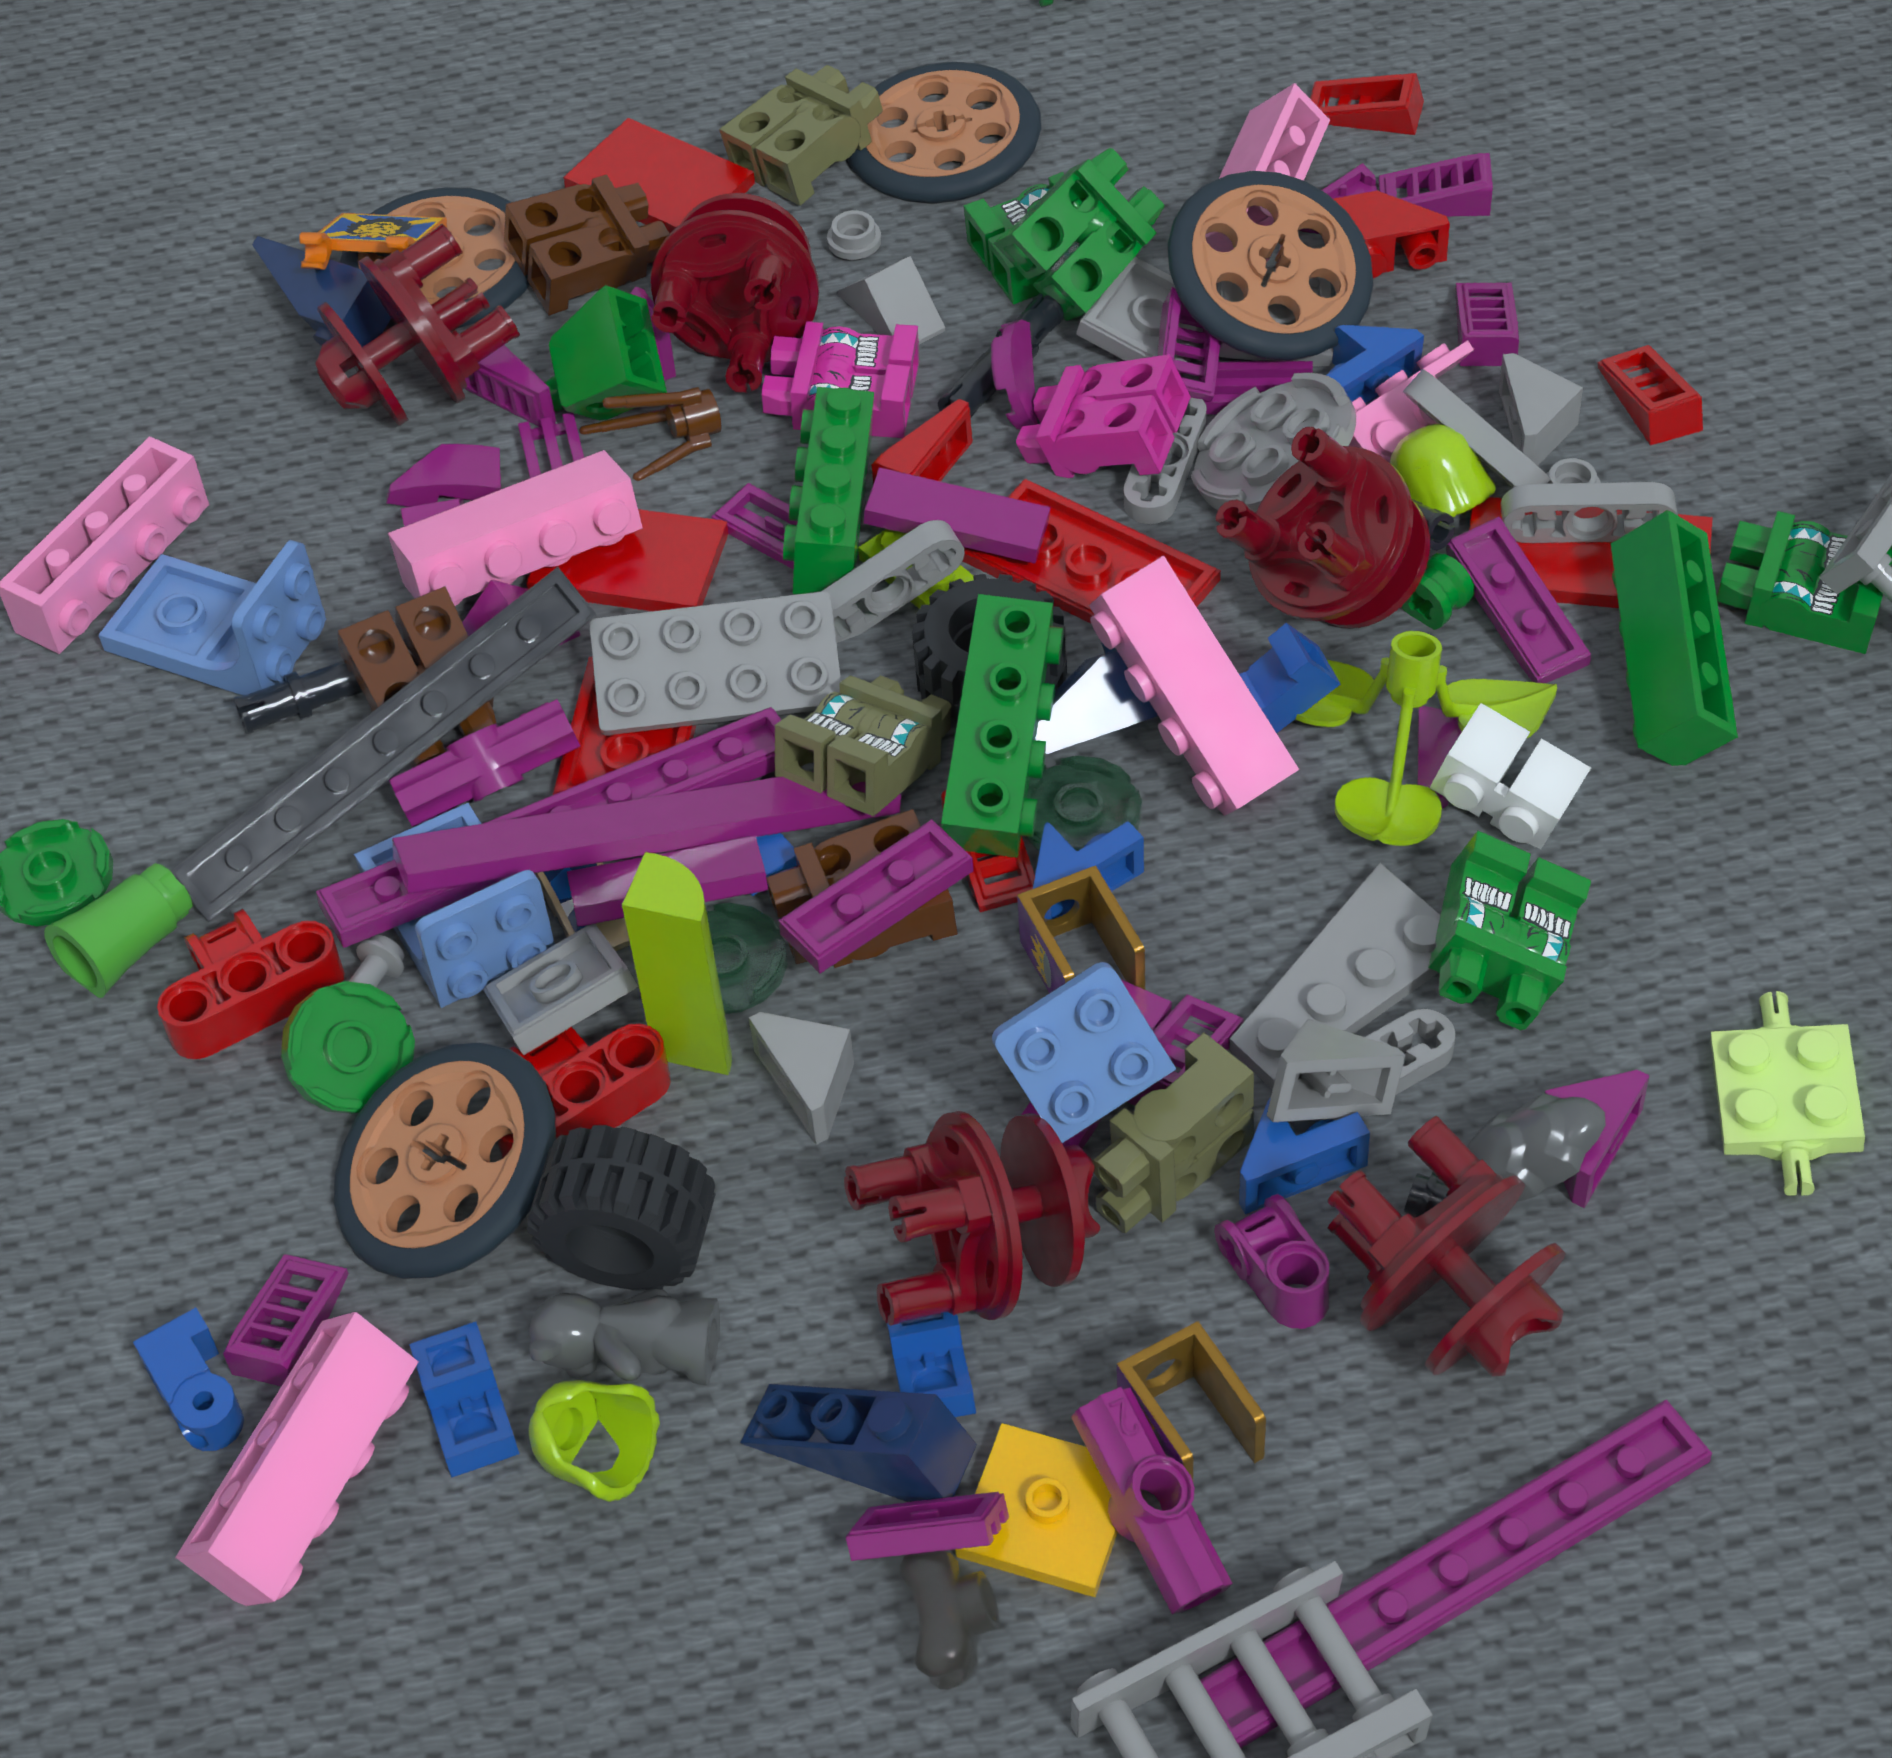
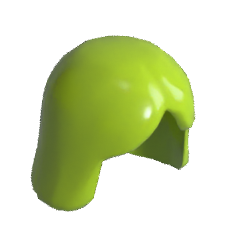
(1442, 470)
(569, 1414)

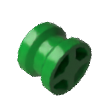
(1442, 588)

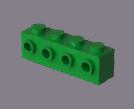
(832, 490)
(1673, 640)
(999, 723)

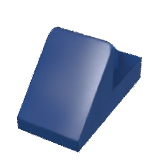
(1371, 356)
(1115, 854)
(1292, 1164)

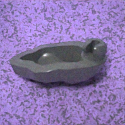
(1540, 1140)

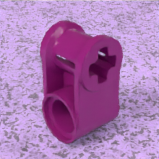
(1275, 1252)

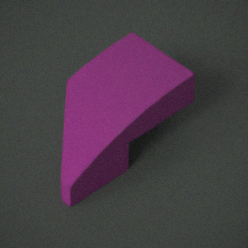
(448, 471)

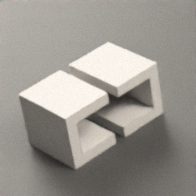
(1482, 758)

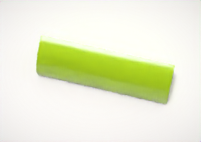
(677, 964)

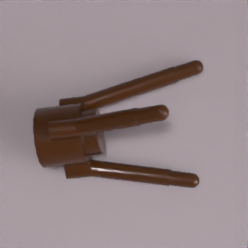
(687, 412)

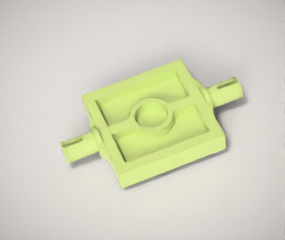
(1787, 1092)

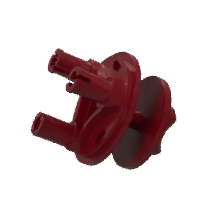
(734, 282)
(417, 326)
(1333, 535)
(980, 1214)
(1415, 1253)

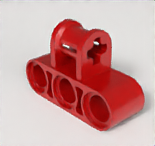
(245, 983)
(601, 1075)

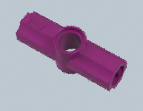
(484, 763)
(1168, 1538)

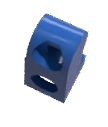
(1289, 677)
(195, 1397)

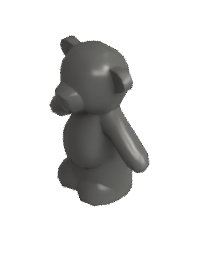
(630, 1337)

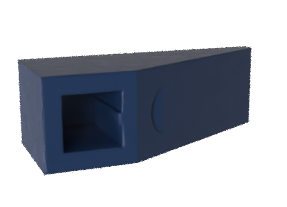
(868, 1437)

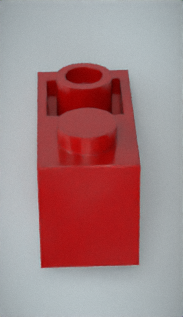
(1392, 220)

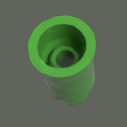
(118, 928)

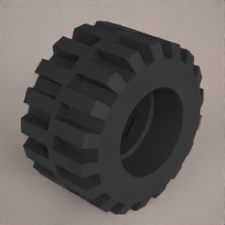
(945, 633)
(621, 1208)

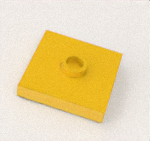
(1055, 1511)

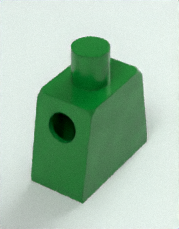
(603, 354)

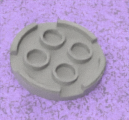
(1253, 436)

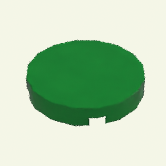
(55, 885)
(339, 1064)

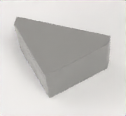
(893, 298)
(1537, 406)
(807, 1064)
(1334, 1075)

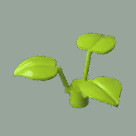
(1412, 675)

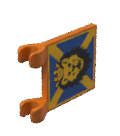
(365, 234)

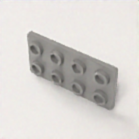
(714, 662)

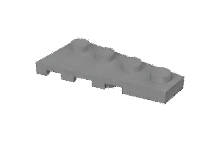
(1349, 974)

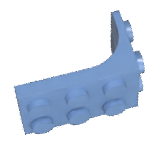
(219, 624)
(476, 937)
(1082, 1050)

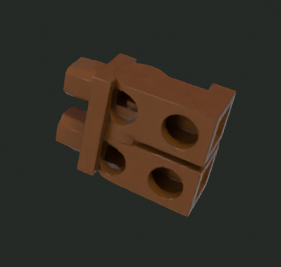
(582, 239)
(383, 666)
(839, 856)

